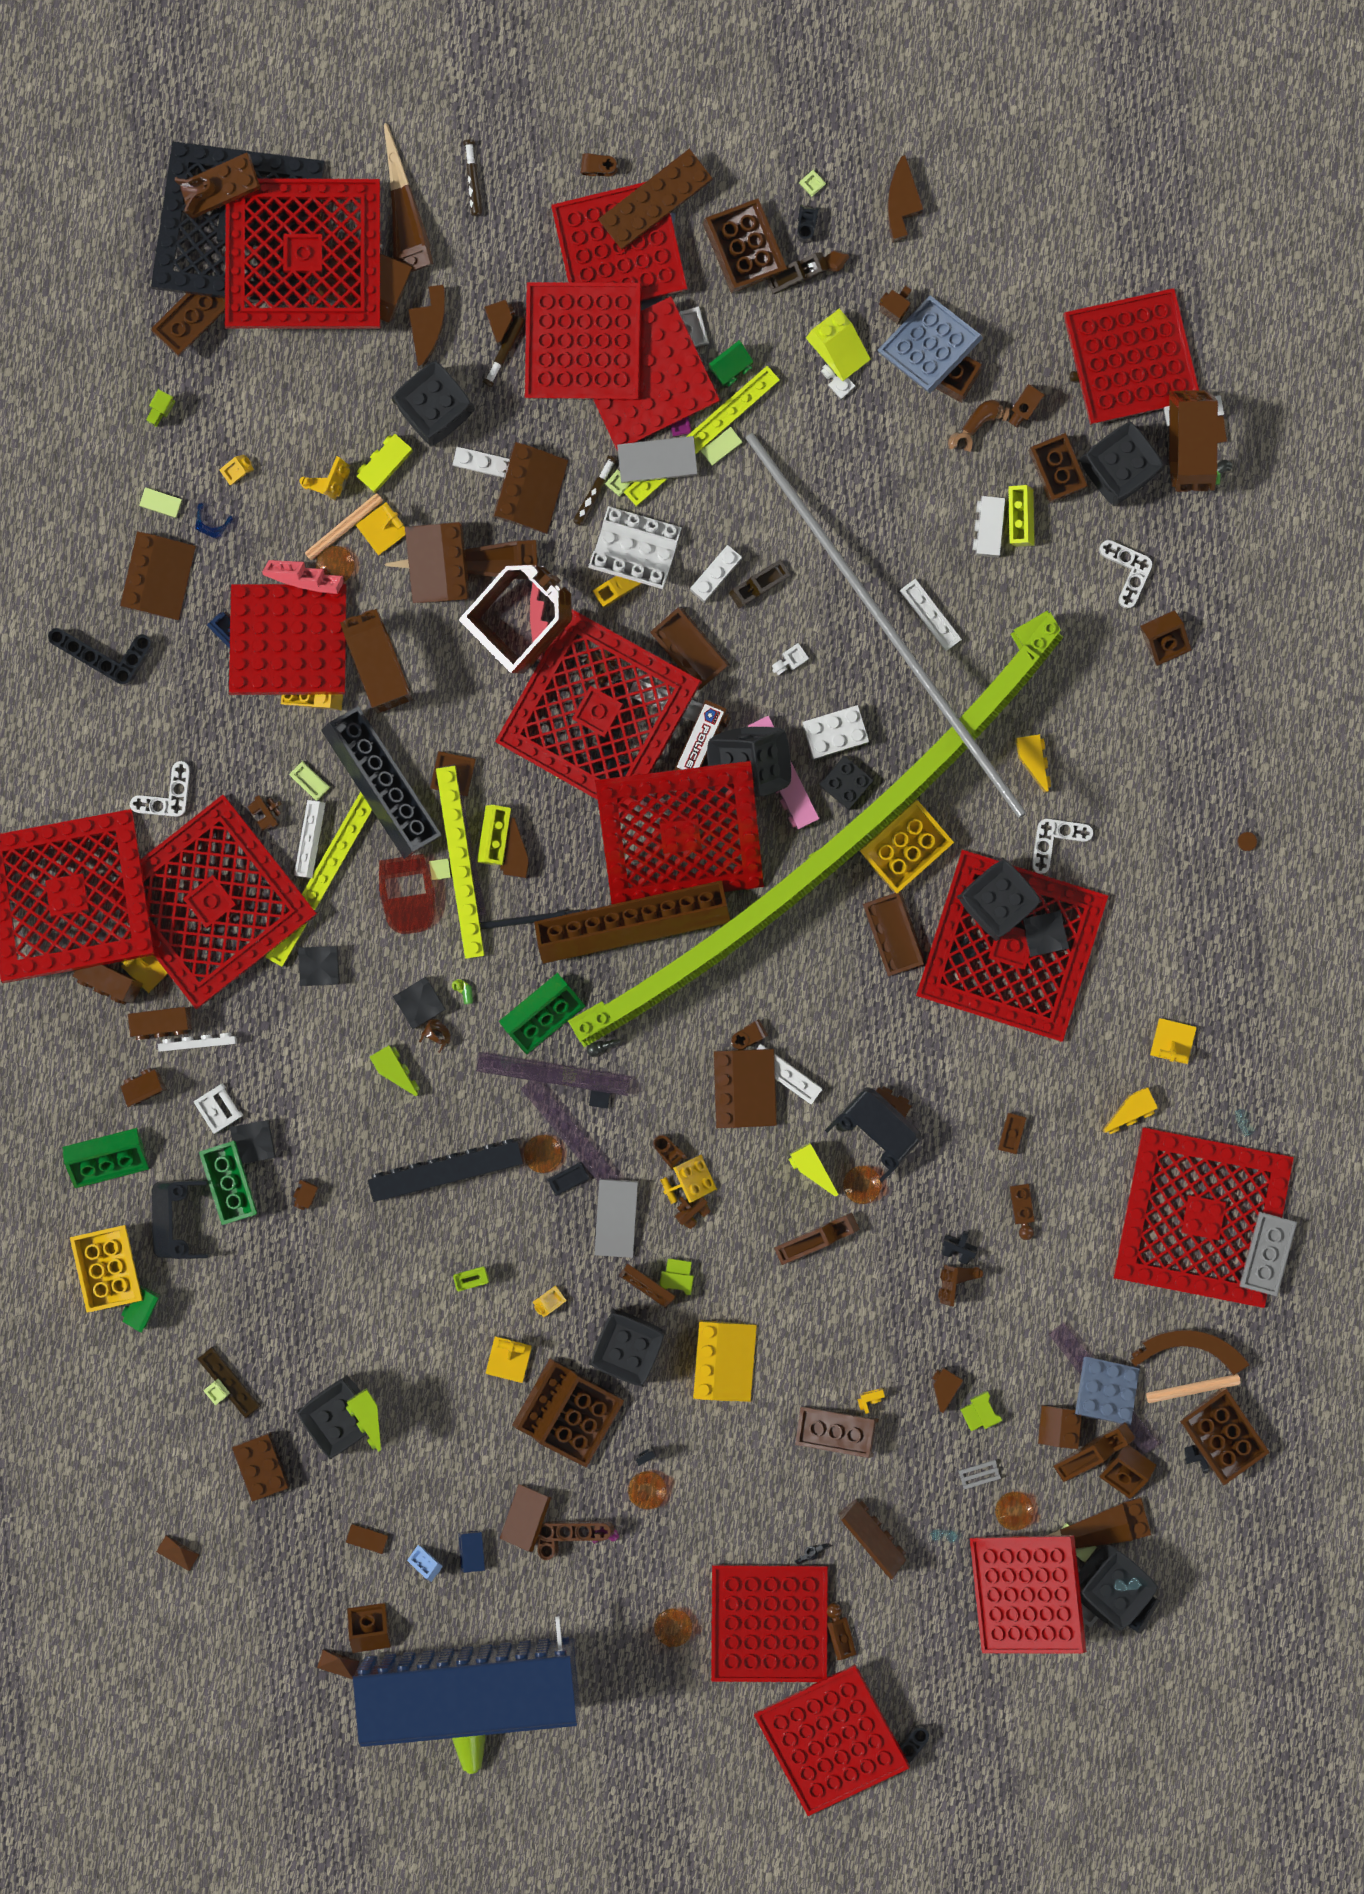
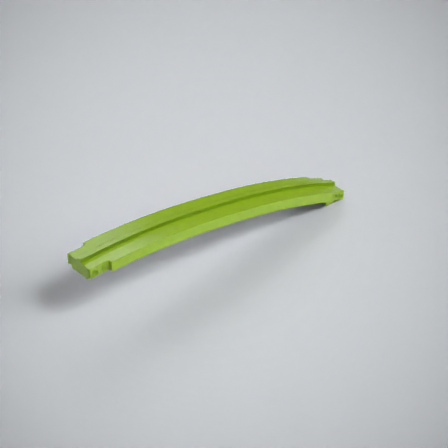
(1035, 643)

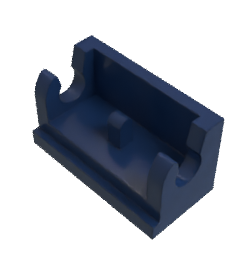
(221, 627)
(471, 1551)

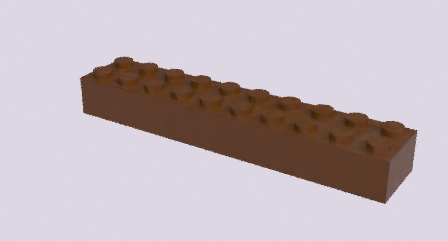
(631, 922)

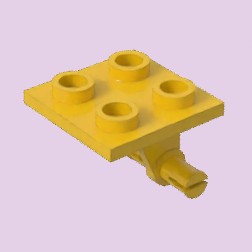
(332, 485)
(382, 528)
(145, 970)
(1173, 1041)
(693, 1178)
(508, 1359)

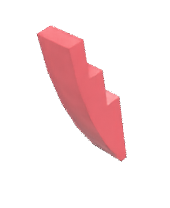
(297, 575)
(536, 614)

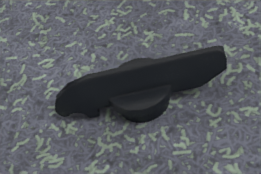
(811, 1553)

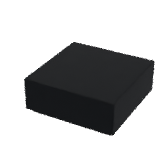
(599, 1099)

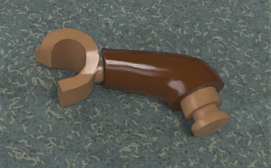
(984, 412)

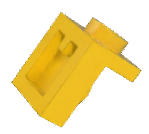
(236, 469)
(549, 1301)
(873, 1396)

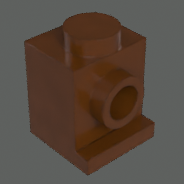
(305, 1195)

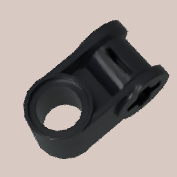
(807, 220)

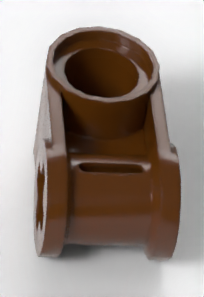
(595, 165)
(752, 1034)
(669, 1151)

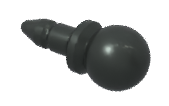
(596, 1049)

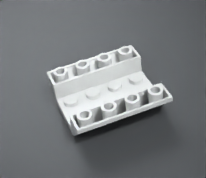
(635, 547)

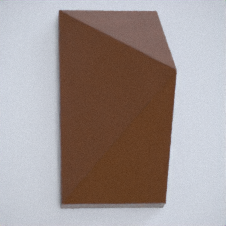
(177, 1553)
(338, 1664)

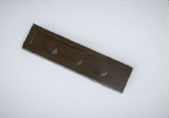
(220, 1370)

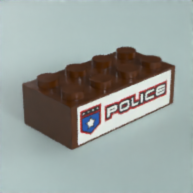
(708, 724)

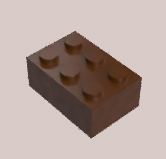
(1057, 468)
(109, 982)
(160, 1023)
(260, 1466)

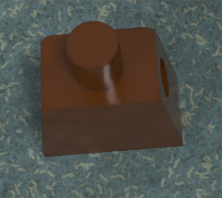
(1030, 397)

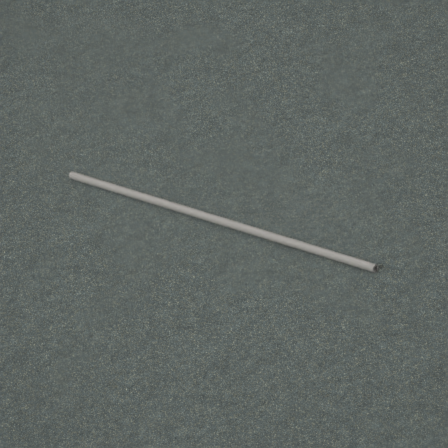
(886, 626)

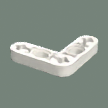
(1135, 570)
(167, 802)
(1055, 833)

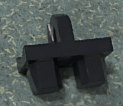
(960, 1245)
(1191, 1456)

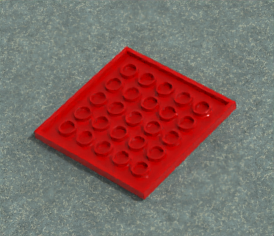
(596, 258)
(582, 340)
(1130, 355)
(671, 379)
(286, 640)
(1028, 1594)
(769, 1623)
(831, 1740)

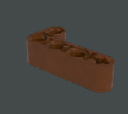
(575, 1534)

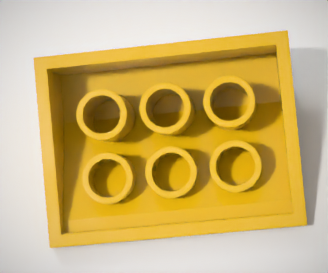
(906, 846)
(106, 1268)
(724, 1361)

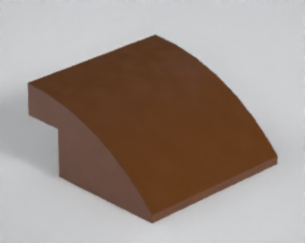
(568, 1413)

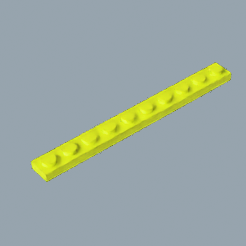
(714, 425)
(460, 862)
(327, 870)

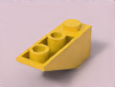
(614, 590)
(329, 702)
(1031, 755)
(1135, 1105)

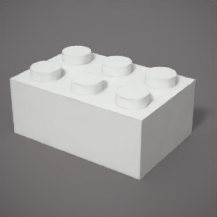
(835, 732)

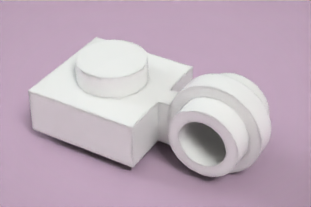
(839, 388)
(794, 657)

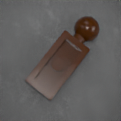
(1022, 1210)
(840, 1633)

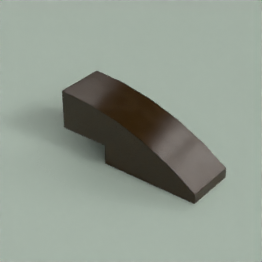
(798, 272)
(759, 584)

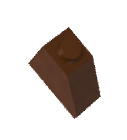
(500, 319)
(945, 1387)

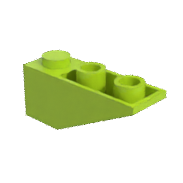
(389, 1066)
(366, 1412)

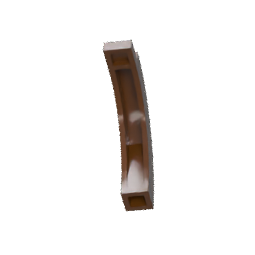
(1191, 1338)

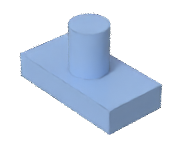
(424, 1563)

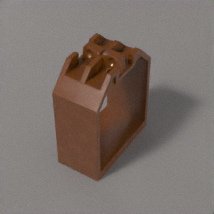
(1193, 440)
(549, 586)
(376, 661)

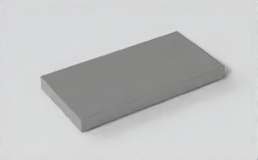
(657, 459)
(616, 1218)
(1268, 1254)

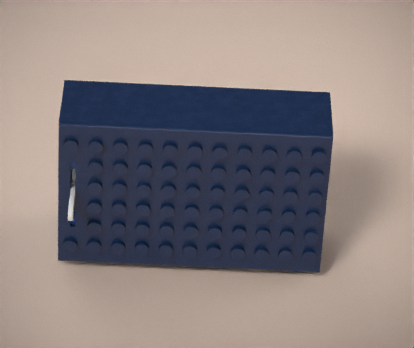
(467, 1691)

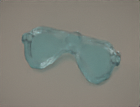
(1241, 1123)
(950, 1535)
(1134, 1584)

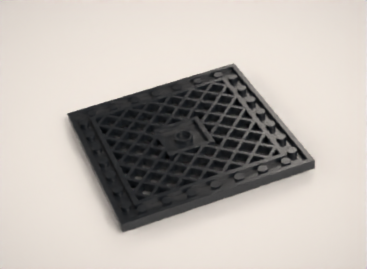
(187, 154)

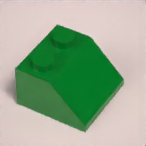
(731, 364)
(139, 1312)

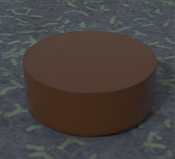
(1247, 841)

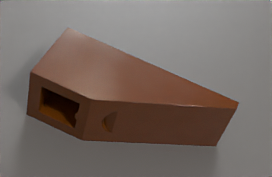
(516, 857)

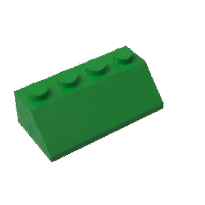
(541, 1013)
(105, 1158)
(228, 1182)

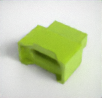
(160, 406)
(477, 1276)
(677, 1276)
(980, 1412)

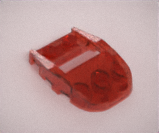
(411, 912)

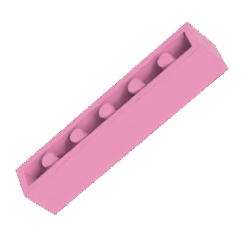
(794, 796)

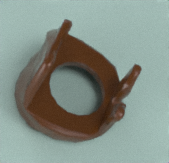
(435, 1024)

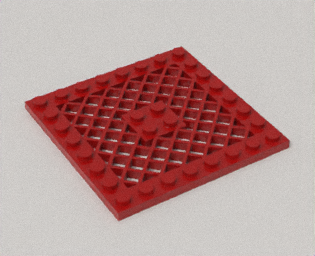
(304, 255)
(596, 709)
(681, 832)
(69, 897)
(212, 901)
(1013, 951)
(1201, 1215)

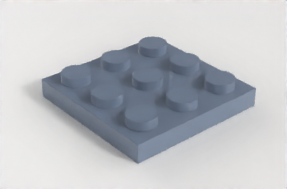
(1107, 1391)

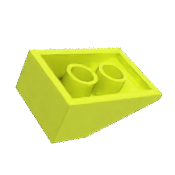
(839, 345)
(809, 1164)

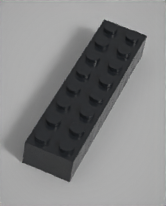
(381, 782)
(445, 1171)

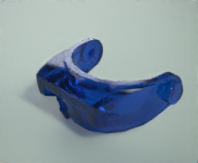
(212, 532)

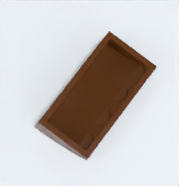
(689, 647)
(894, 933)

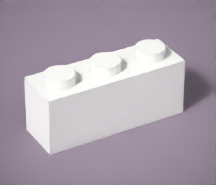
(989, 526)
(715, 573)

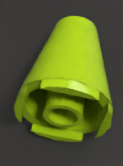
(470, 1752)

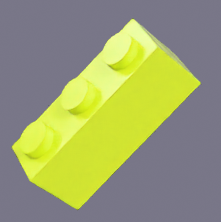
(384, 462)
(1021, 515)
(493, 835)

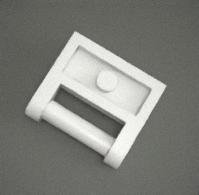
(212, 1111)

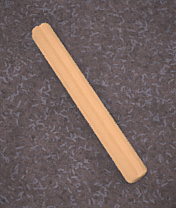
(344, 526)
(1193, 1388)

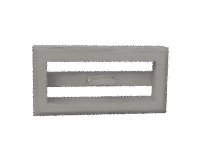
(976, 1467)

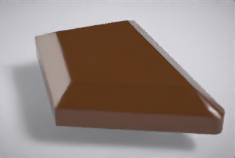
(836, 260)

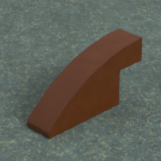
(902, 200)
(428, 324)
(816, 1238)
(1094, 1452)

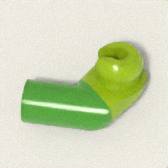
(465, 989)

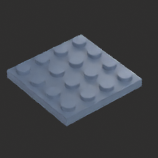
(930, 344)

